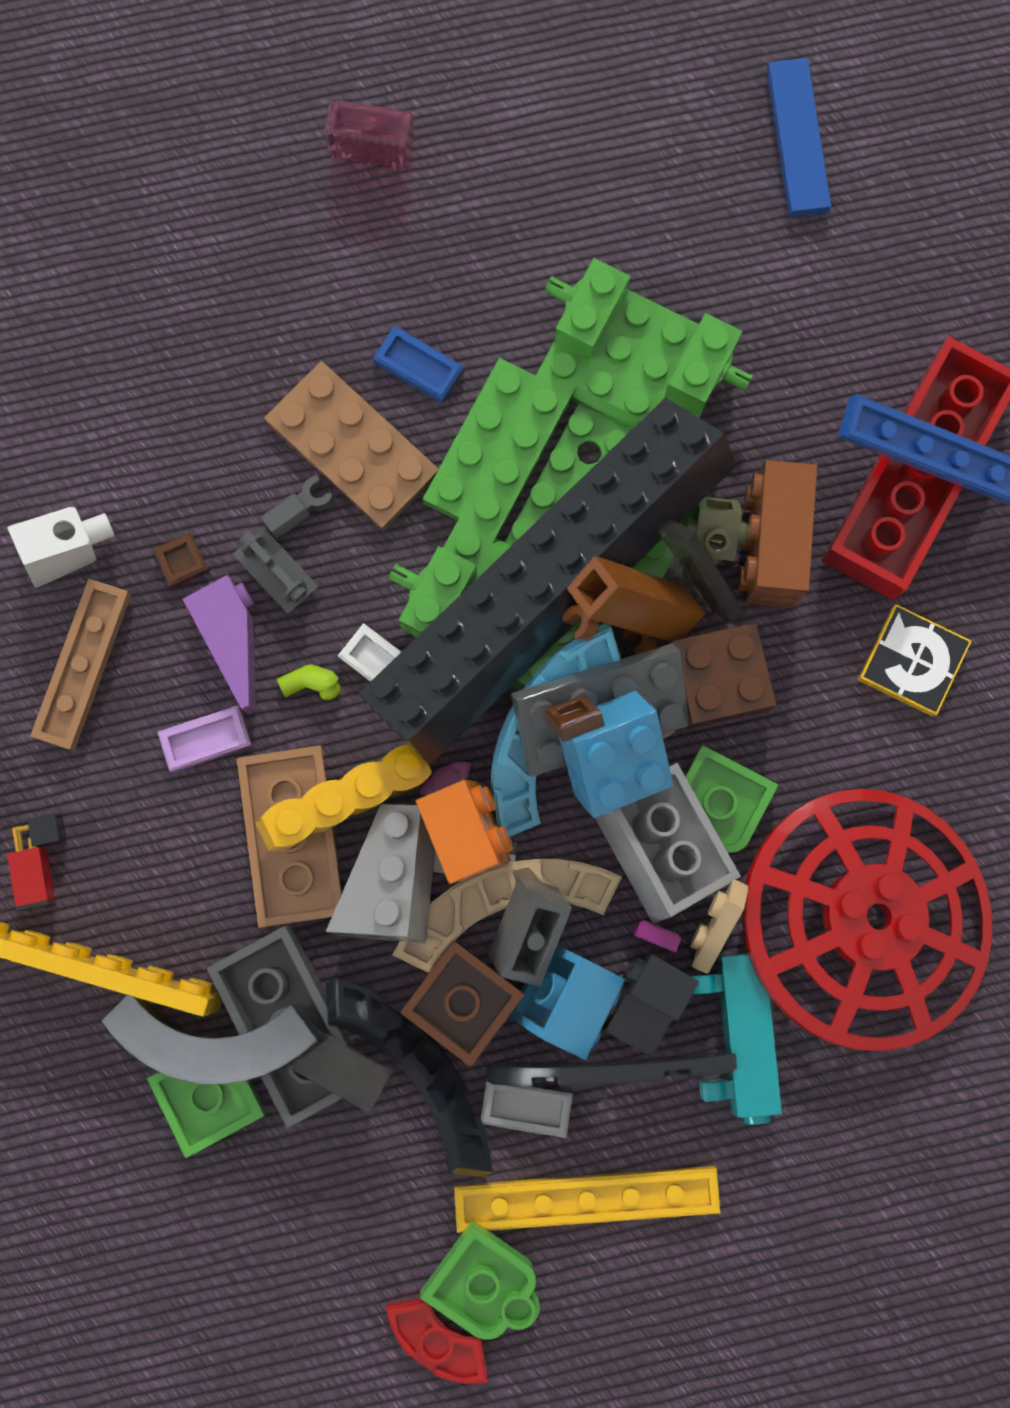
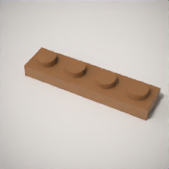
(81, 665)

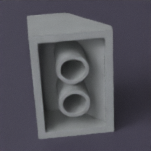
(668, 849)

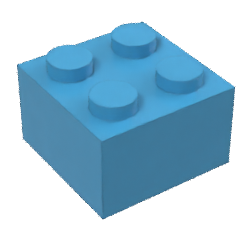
(620, 759)

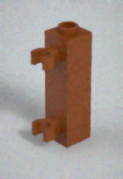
(630, 601)

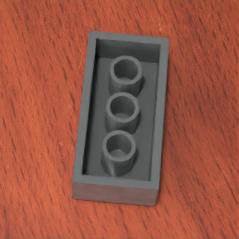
(260, 986)

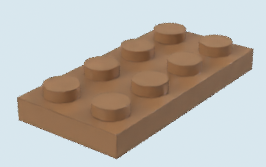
(352, 445)
(306, 878)

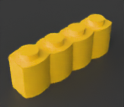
(335, 800)

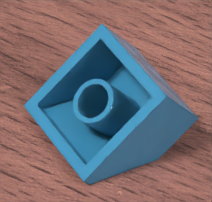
(569, 1003)

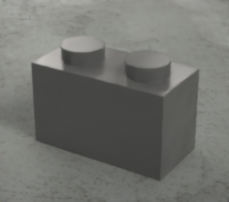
(529, 931)

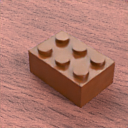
(778, 534)

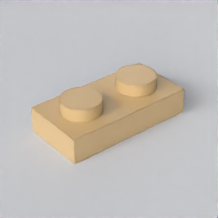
(725, 913)

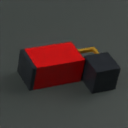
(31, 867)

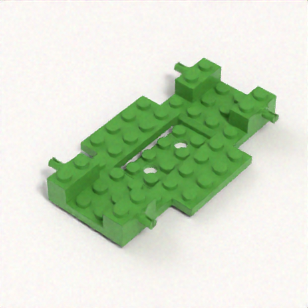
(611, 359)

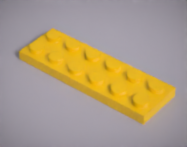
(108, 972)

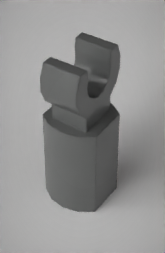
(295, 509)

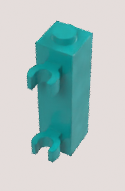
(749, 1034)

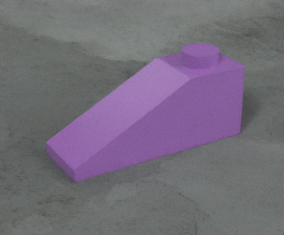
(228, 630)

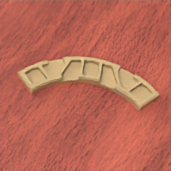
(491, 891)

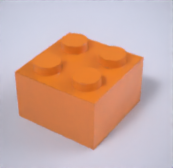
(465, 830)

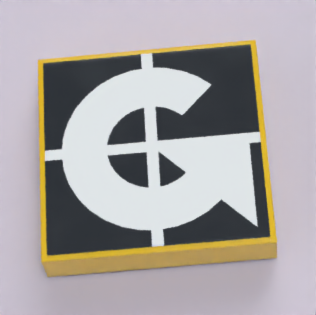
(914, 660)

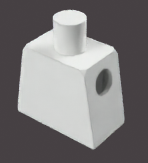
(58, 543)

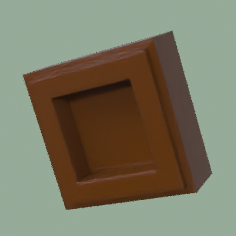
(181, 560)
(574, 718)

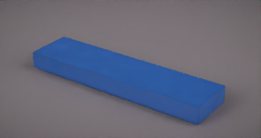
(798, 137)

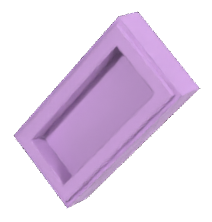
(205, 739)

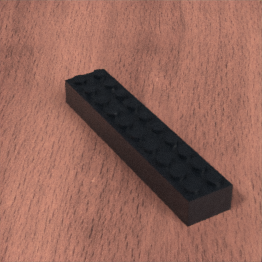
(519, 601)

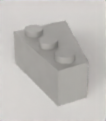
(390, 880)

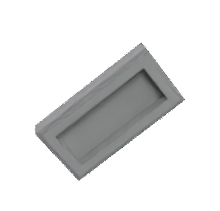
(527, 1109)

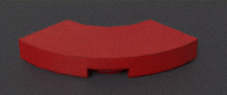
(436, 1345)

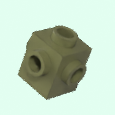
(719, 527)

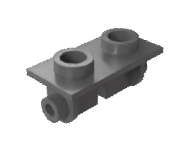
(274, 569)

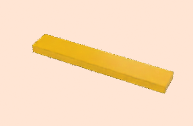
(588, 1198)

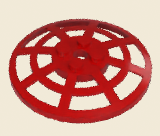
(847, 923)

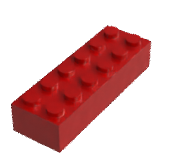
(903, 506)

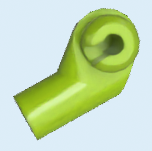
(310, 677)

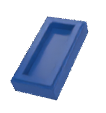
(418, 364)

